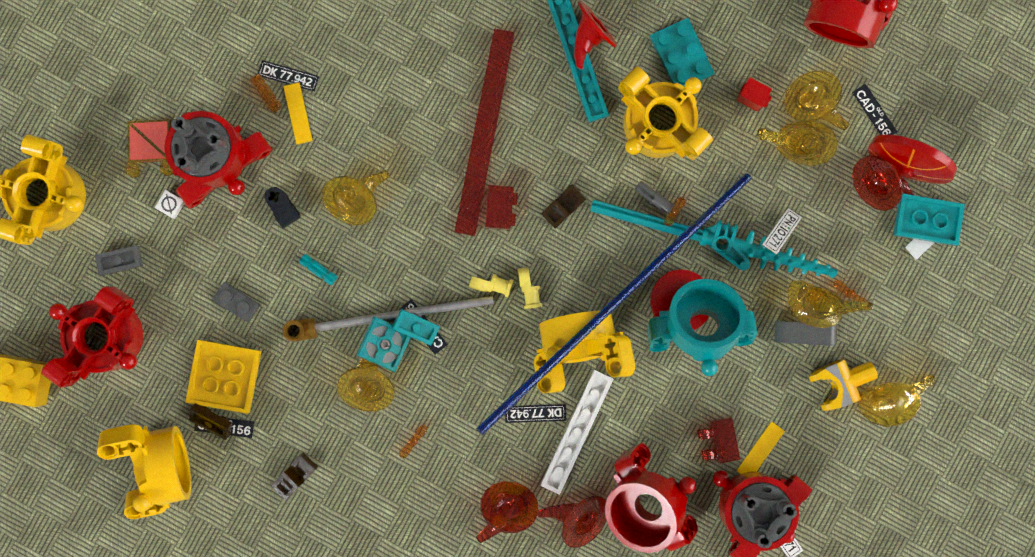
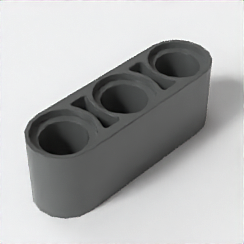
(804, 334)

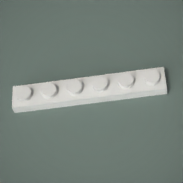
(576, 432)

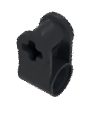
(284, 209)

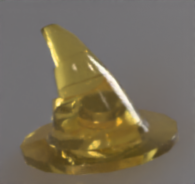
(815, 98)
(352, 198)
(366, 387)

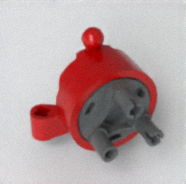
(210, 154)
(759, 510)

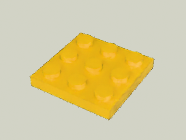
(223, 376)

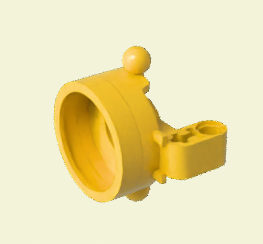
(642, 136)
(64, 199)
(600, 343)
(158, 464)

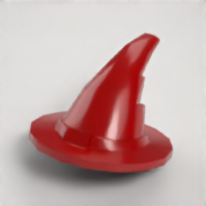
(589, 34)

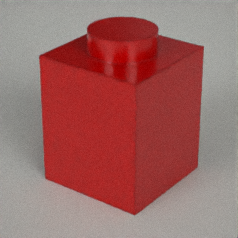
(754, 94)

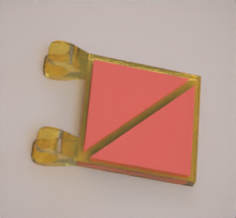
(147, 144)

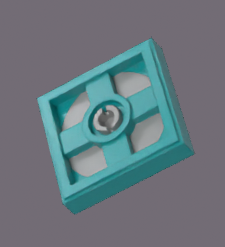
(383, 345)

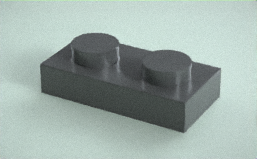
(118, 260)
(236, 302)

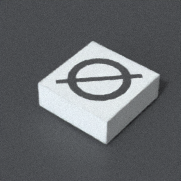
(170, 204)

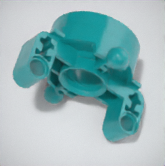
(707, 298)

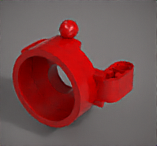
(849, 21)
(124, 337)
(634, 524)

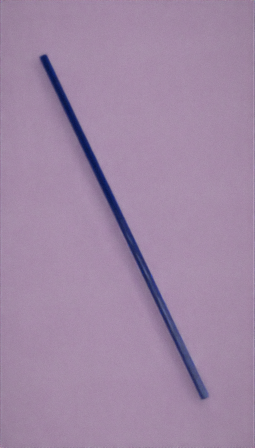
(611, 306)

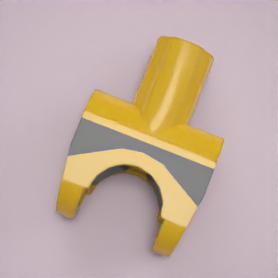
(843, 382)

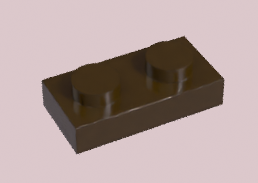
(210, 421)

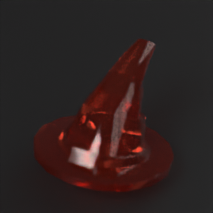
(879, 183)
(507, 509)
(580, 520)

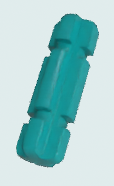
(318, 269)

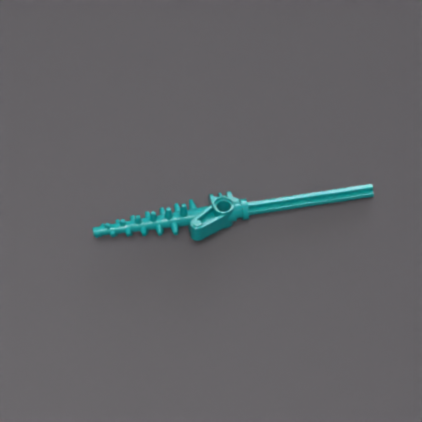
(735, 250)

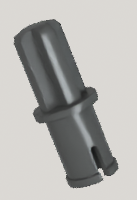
(654, 197)

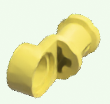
(497, 284)
(531, 293)

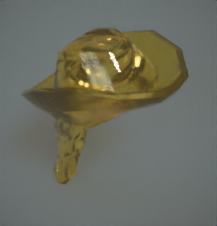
(803, 142)
(820, 306)
(893, 402)

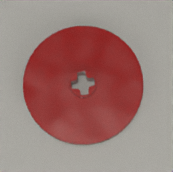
(666, 288)

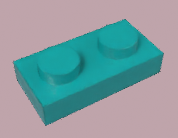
(416, 327)

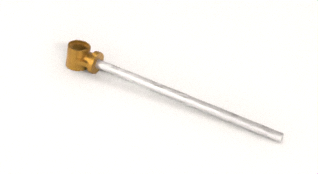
(309, 327)

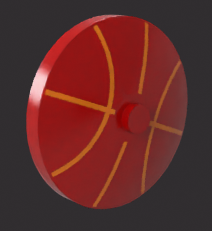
(914, 159)

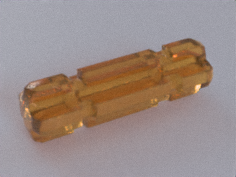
(266, 93)

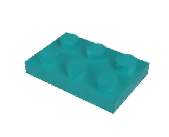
(681, 53)
(929, 220)

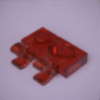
(724, 440)

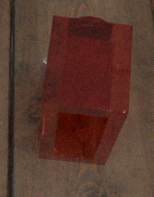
(499, 208)

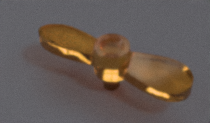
(670, 219)
(849, 293)
(421, 431)

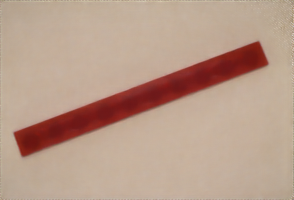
(484, 132)

